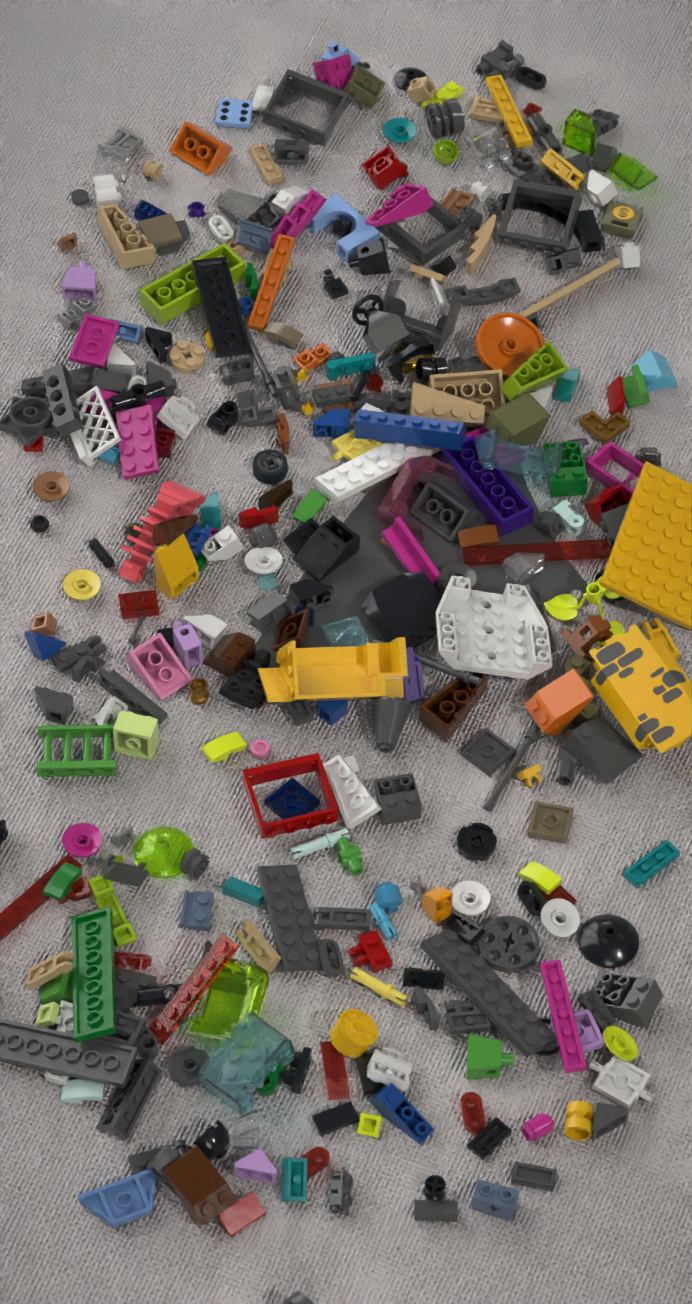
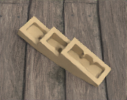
(481, 244)

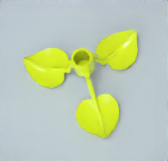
(565, 606)

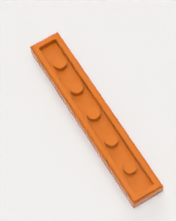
(271, 282)

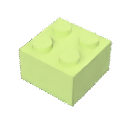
(136, 735)

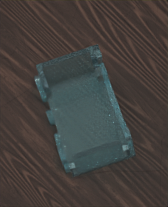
(245, 1061)

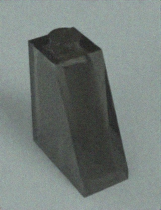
(242, 206)

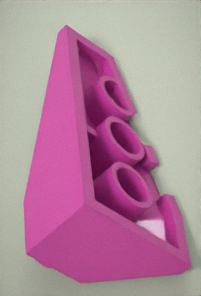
(404, 203)

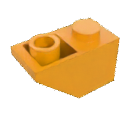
(438, 903)

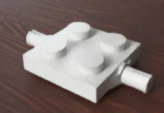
(621, 1081)

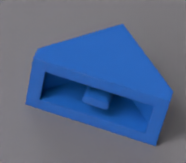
(43, 645)

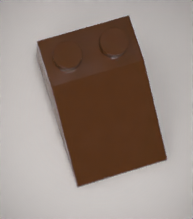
(199, 1186)

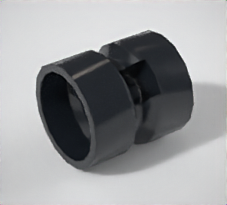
(427, 367)

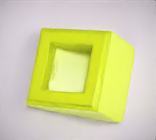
(369, 1124)

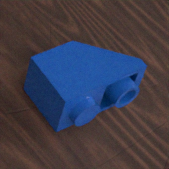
(332, 424)
(332, 710)

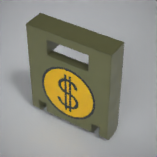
(621, 214)

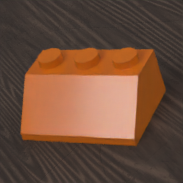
(200, 148)

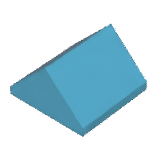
(655, 371)

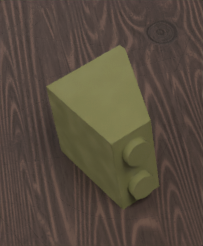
(519, 420)

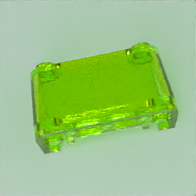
(231, 996)

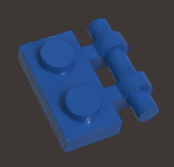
(197, 532)

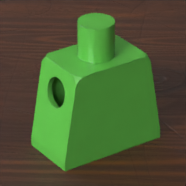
(486, 1057)

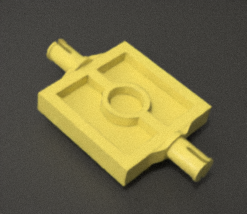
(351, 447)

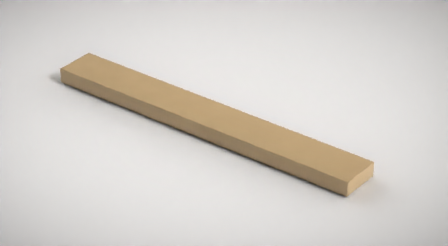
(571, 288)

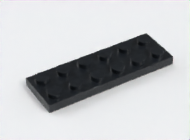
(221, 307)

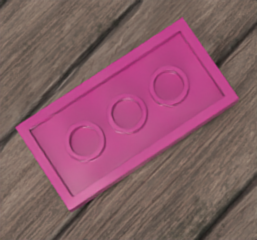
(138, 442)

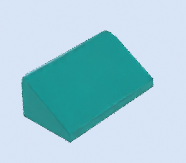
(567, 385)
(211, 512)
(243, 891)
(294, 1179)

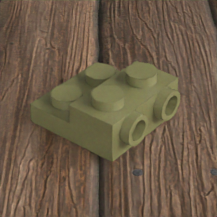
(364, 87)

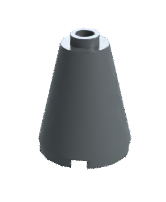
(389, 721)

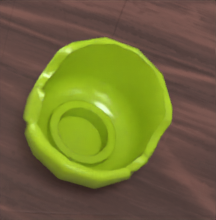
(445, 151)

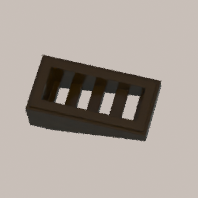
(276, 496)

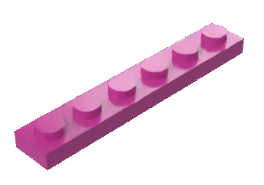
(562, 1016)

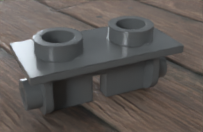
(469, 216)
(599, 1010)
(341, 1183)

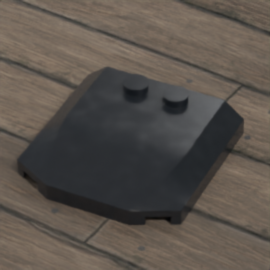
(403, 609)

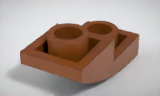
(283, 433)
(479, 536)

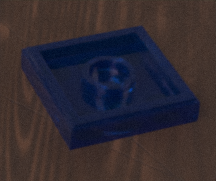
(291, 800)

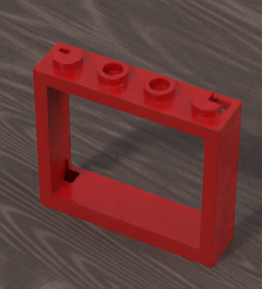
(283, 770)

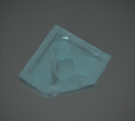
(345, 633)

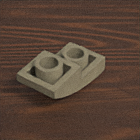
(283, 332)

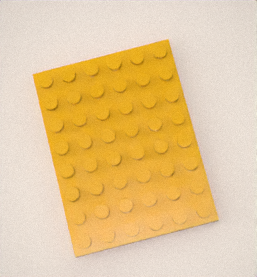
(655, 547)

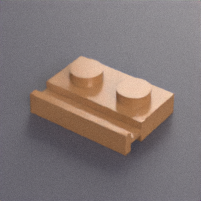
(456, 201)

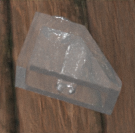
(522, 566)

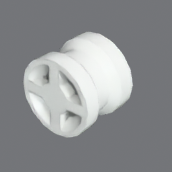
(480, 191)

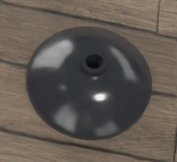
(607, 949)

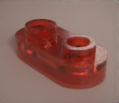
(140, 961)
(472, 1114)
(313, 1166)

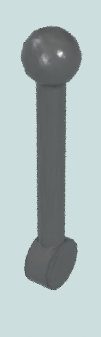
(132, 639)

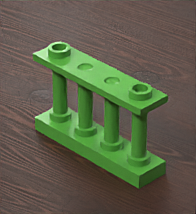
(71, 768)

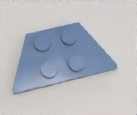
(122, 1199)

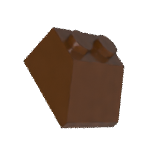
(230, 652)

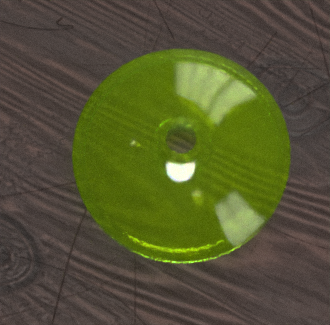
(160, 859)

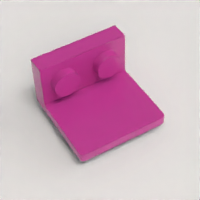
(334, 71)

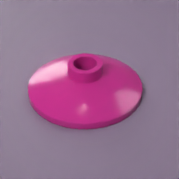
(82, 833)

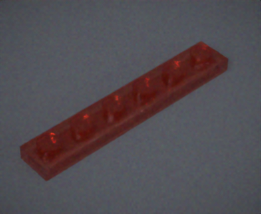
(193, 988)

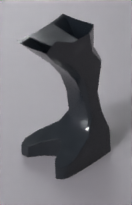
(417, 347)

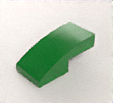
(251, 281)
(61, 881)

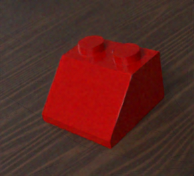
(605, 501)

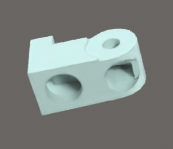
(572, 522)

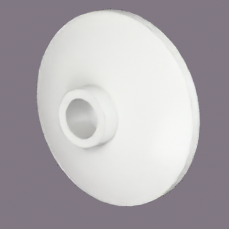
(263, 560)
(473, 892)
(565, 912)

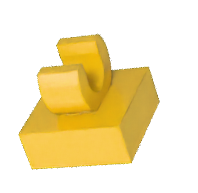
(530, 773)

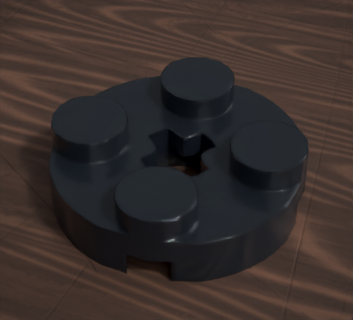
(476, 851)

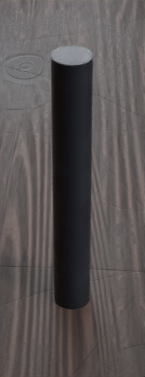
(354, 398)

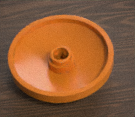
(507, 342)

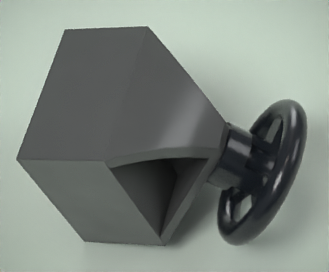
(381, 328)

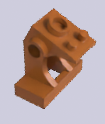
(582, 646)

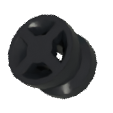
(342, 227)
(432, 1184)

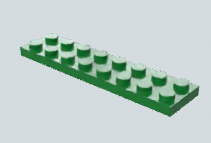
(93, 975)

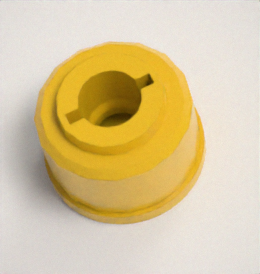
(353, 1033)

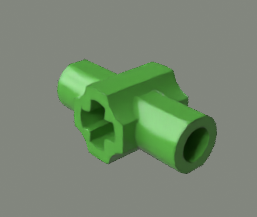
(350, 856)

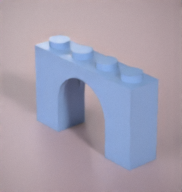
(337, 207)

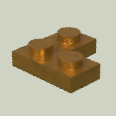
(604, 429)

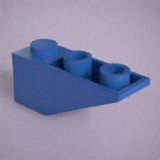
(401, 1113)

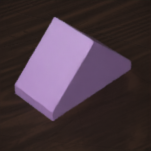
(256, 1167)

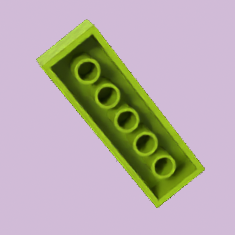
(178, 290)

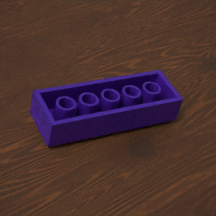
(489, 489)

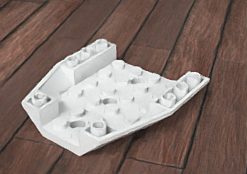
(517, 629)

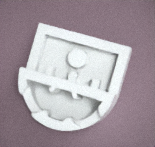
(179, 415)
(389, 1067)

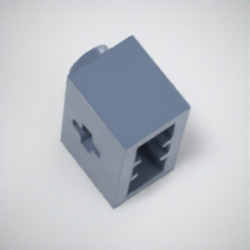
(495, 1200)

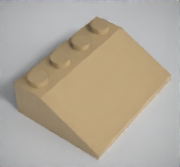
(475, 386)

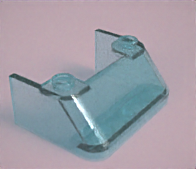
(517, 458)

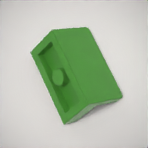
(635, 388)

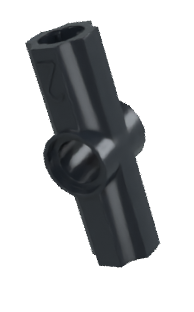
(138, 395)
(155, 995)

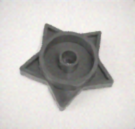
(28, 419)

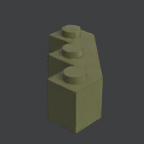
(591, 710)

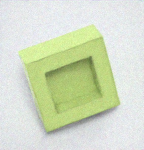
(47, 1014)

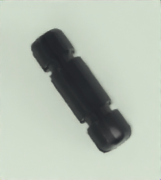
(101, 553)

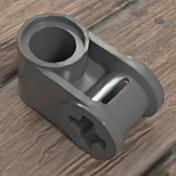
(239, 371)

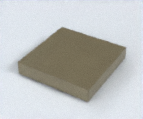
(161, 230)
(550, 822)

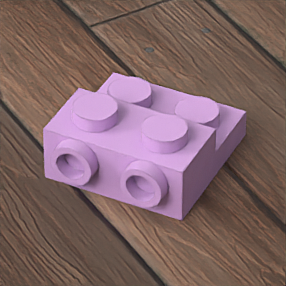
(587, 1029)

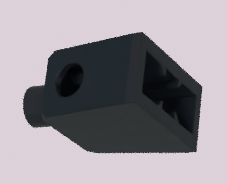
(371, 258)

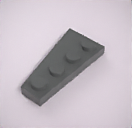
(80, 378)

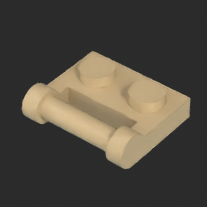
(485, 110)

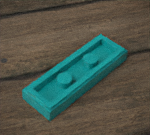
(651, 864)

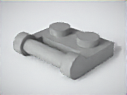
(128, 139)

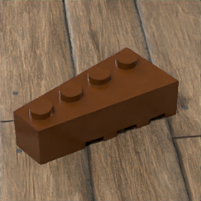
(451, 705)

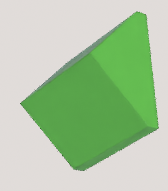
(58, 989)

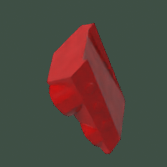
(384, 168)

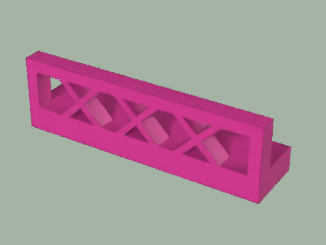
(409, 550)

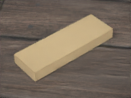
(266, 164)

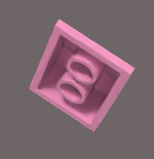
(158, 667)

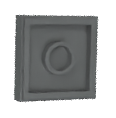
(487, 752)

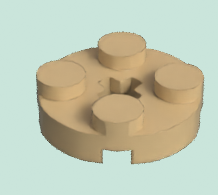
(184, 349)

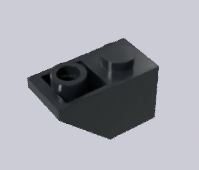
(311, 593)

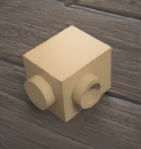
(421, 89)

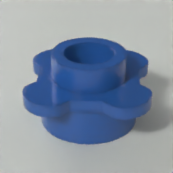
(246, 305)

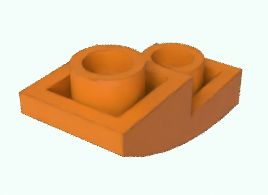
(313, 358)

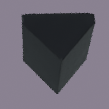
(444, 266)

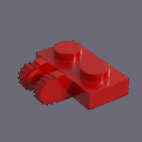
(374, 951)

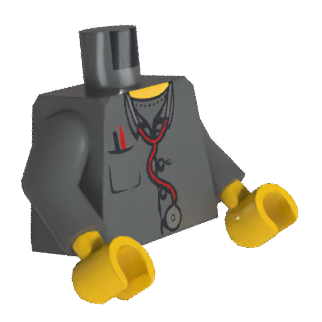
(288, 388)

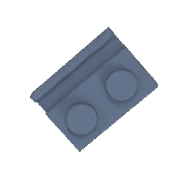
(253, 236)
(197, 910)

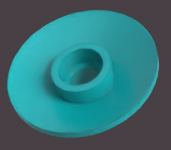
(399, 130)

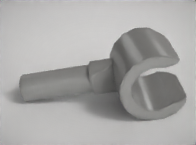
(507, 166)
(416, 886)

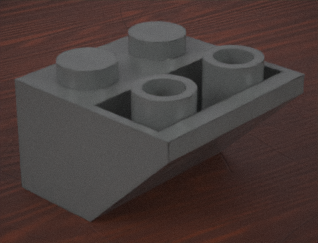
(398, 799)

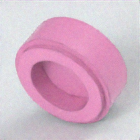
(260, 749)

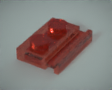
(138, 604)

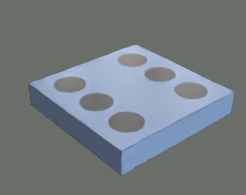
(234, 113)

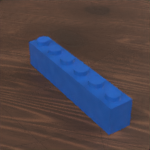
(409, 430)

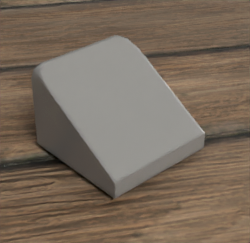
(122, 837)

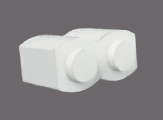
(106, 190)

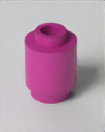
(537, 1127)

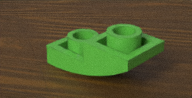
(310, 506)

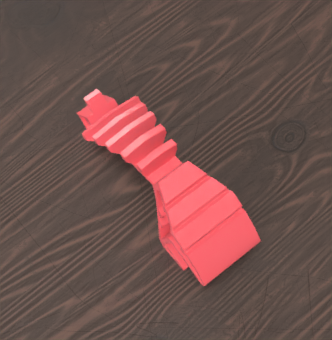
(172, 502)

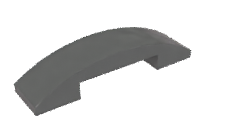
(485, 295)

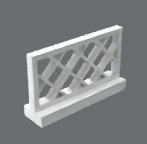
(84, 445)

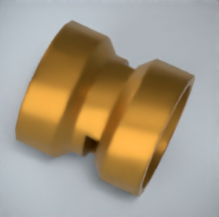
(199, 691)

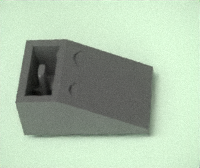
(629, 997)

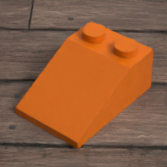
(559, 702)

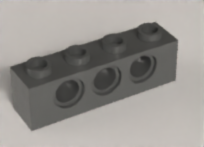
(61, 399)

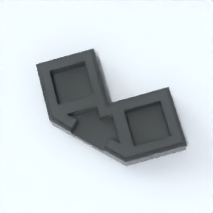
(175, 247)

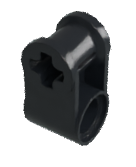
(224, 417)

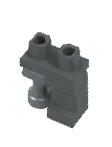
(500, 61)

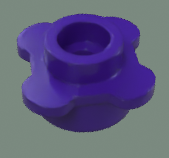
(196, 209)

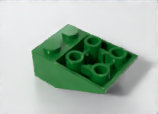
(572, 477)

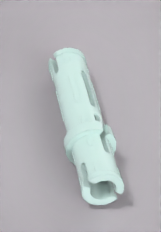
(327, 840)

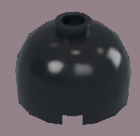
(213, 1141)

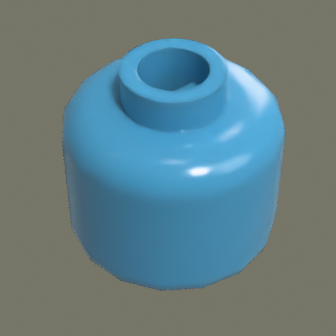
(388, 897)

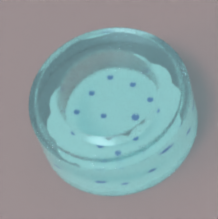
(267, 581)

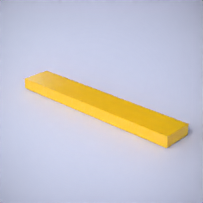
(508, 111)

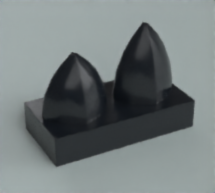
(297, 1077)

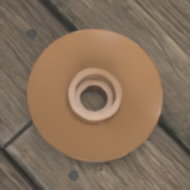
(51, 486)

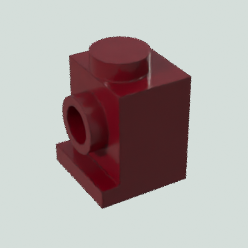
(165, 442)

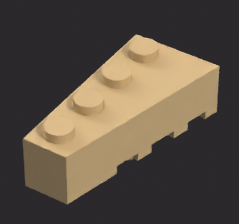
(123, 238)
(440, 405)

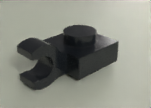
(333, 286)

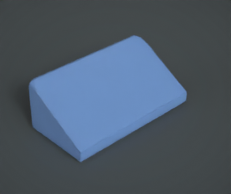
(129, 332)

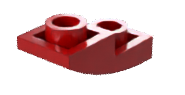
(252, 517)

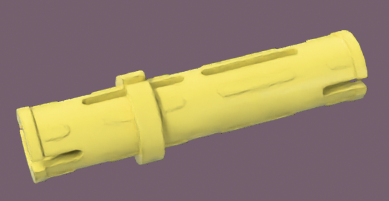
(379, 987)

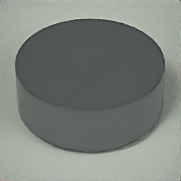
(80, 197)

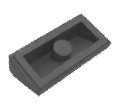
(436, 1210)

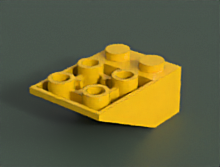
(175, 567)

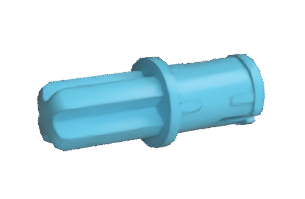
(383, 921)

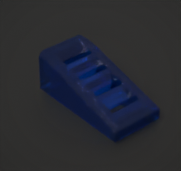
(144, 209)

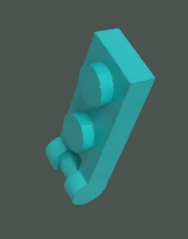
(350, 365)

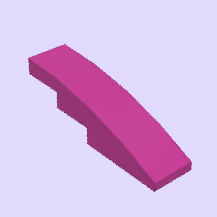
(300, 217)

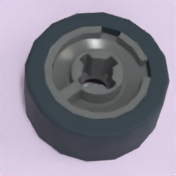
(270, 466)

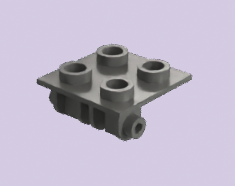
(604, 121)
(460, 365)

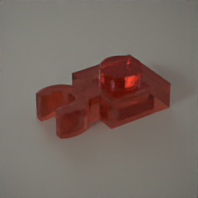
(79, 890)

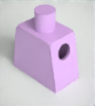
(79, 282)
(187, 644)

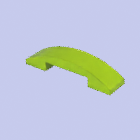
(105, 897)

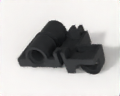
(245, 684)

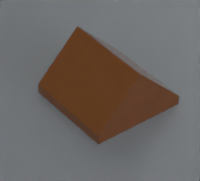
(293, 629)

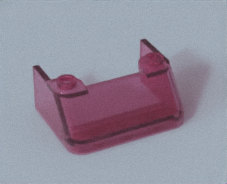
(394, 501)

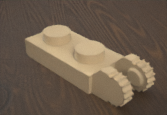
(258, 946)
(49, 969)

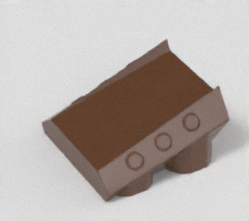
(170, 530)

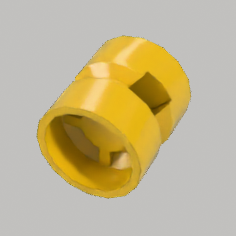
(578, 1121)

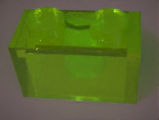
(580, 132)
(631, 172)

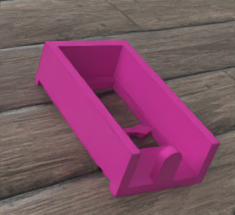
(613, 452)

